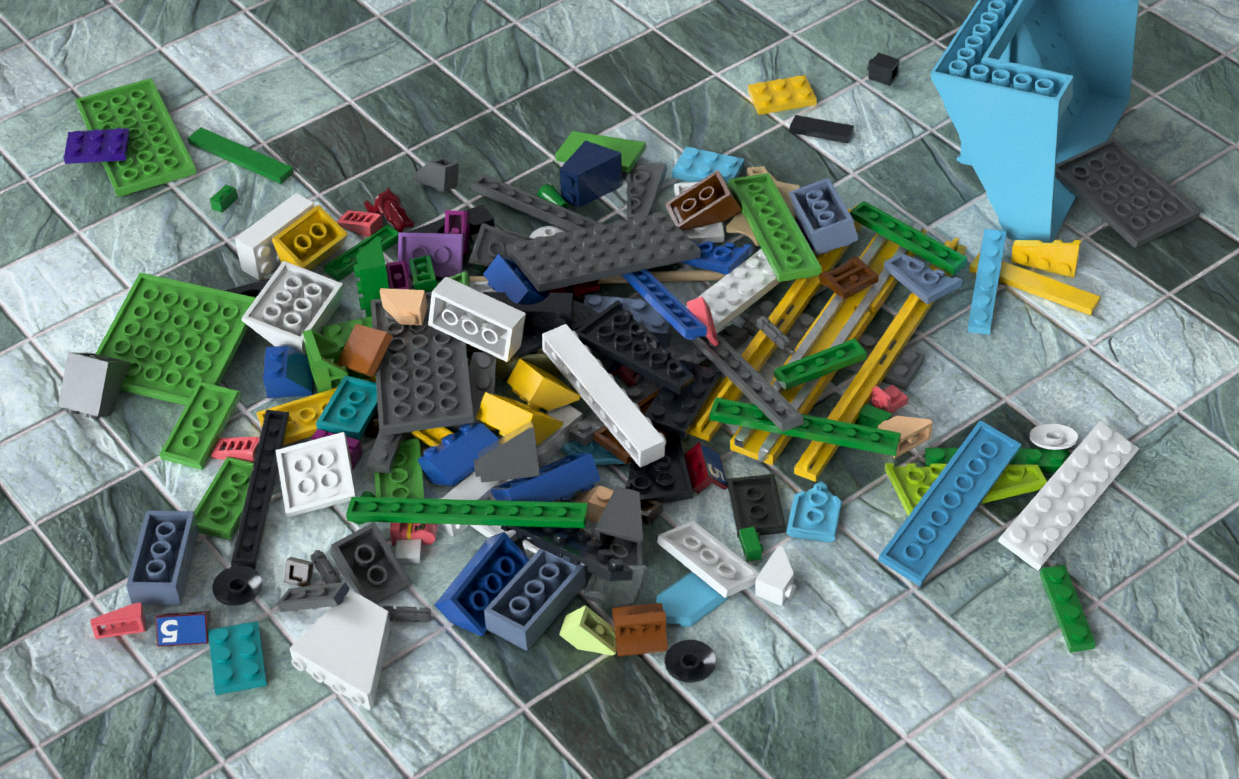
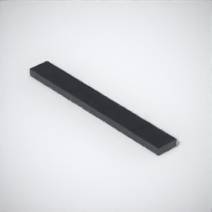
(260, 490)

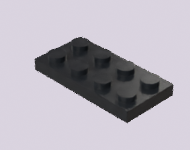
(679, 412)

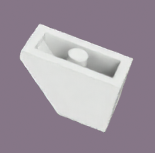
(776, 579)

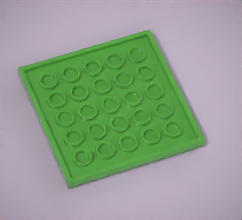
(175, 336)

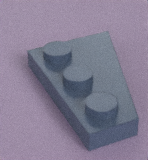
(922, 281)

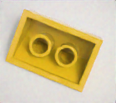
(310, 239)
(540, 387)
(510, 414)

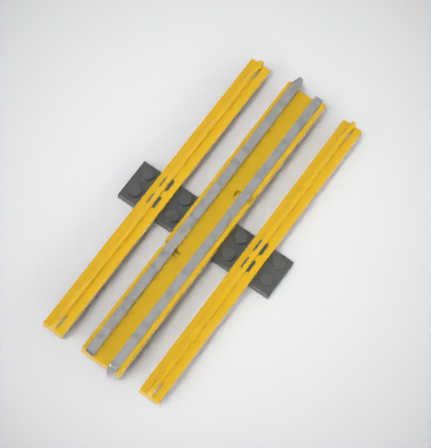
(837, 323)

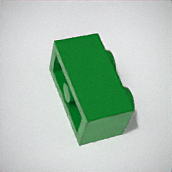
(223, 198)
(873, 416)
(750, 544)

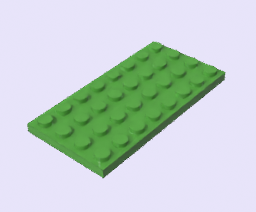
(155, 146)

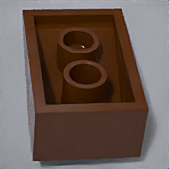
(704, 203)

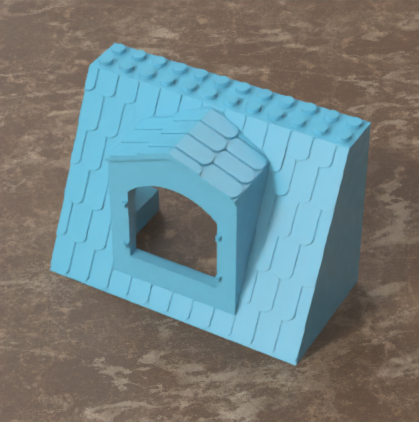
(1031, 91)

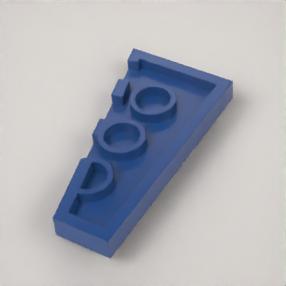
(720, 258)

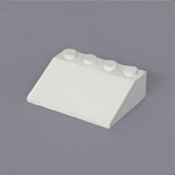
(291, 304)

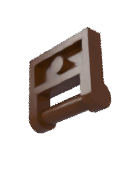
(849, 278)

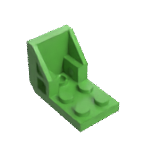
(325, 370)

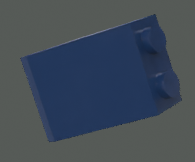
(590, 174)

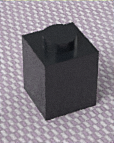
(883, 69)

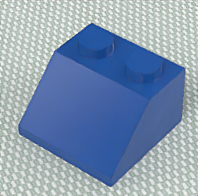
(286, 373)

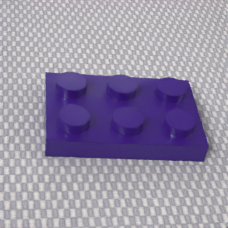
(97, 146)

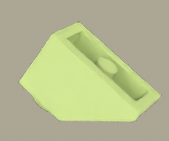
(589, 632)

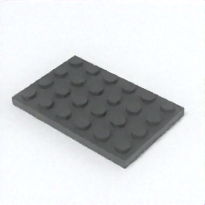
(1125, 192)

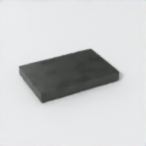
(756, 504)

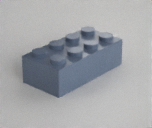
(823, 216)
(641, 311)
(163, 558)
(534, 598)

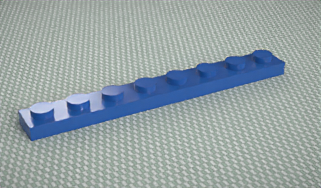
(666, 304)

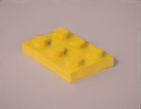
(781, 94)

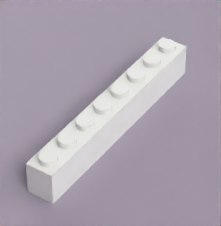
(604, 395)
(473, 489)

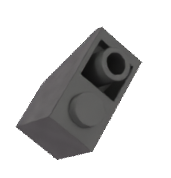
(438, 174)

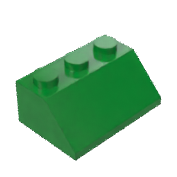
(372, 274)

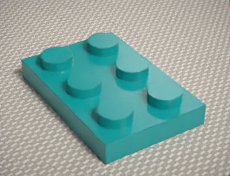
(350, 408)
(237, 658)

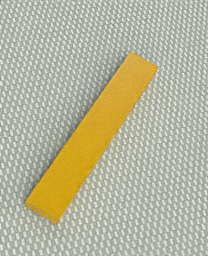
(1044, 287)

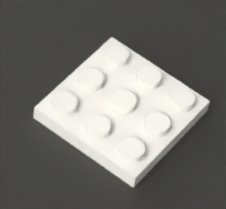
(316, 474)

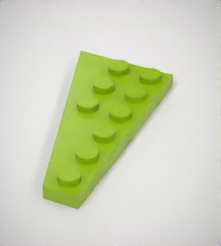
(913, 482)

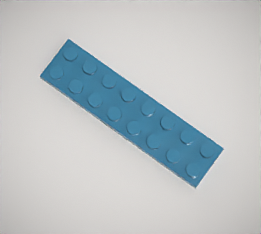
(949, 503)

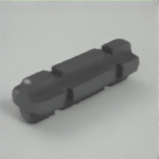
(773, 332)
(324, 567)
(409, 614)

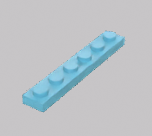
(987, 282)

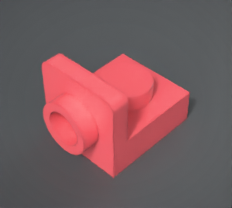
(888, 399)

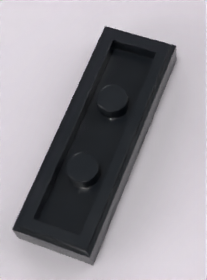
(821, 129)

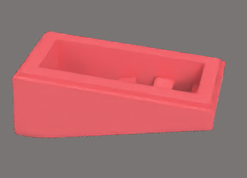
(365, 223)
(702, 311)
(247, 445)
(124, 620)

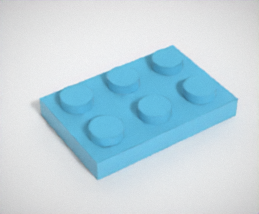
(698, 164)

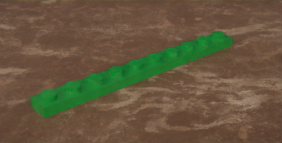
(468, 512)

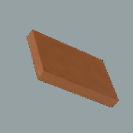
(364, 350)

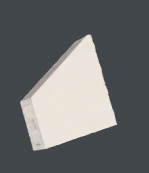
(346, 648)

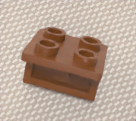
(640, 629)

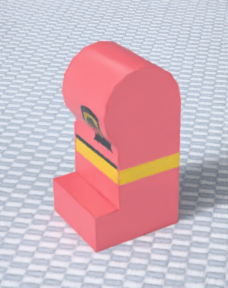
(410, 531)

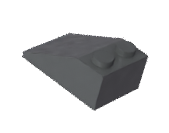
(369, 564)

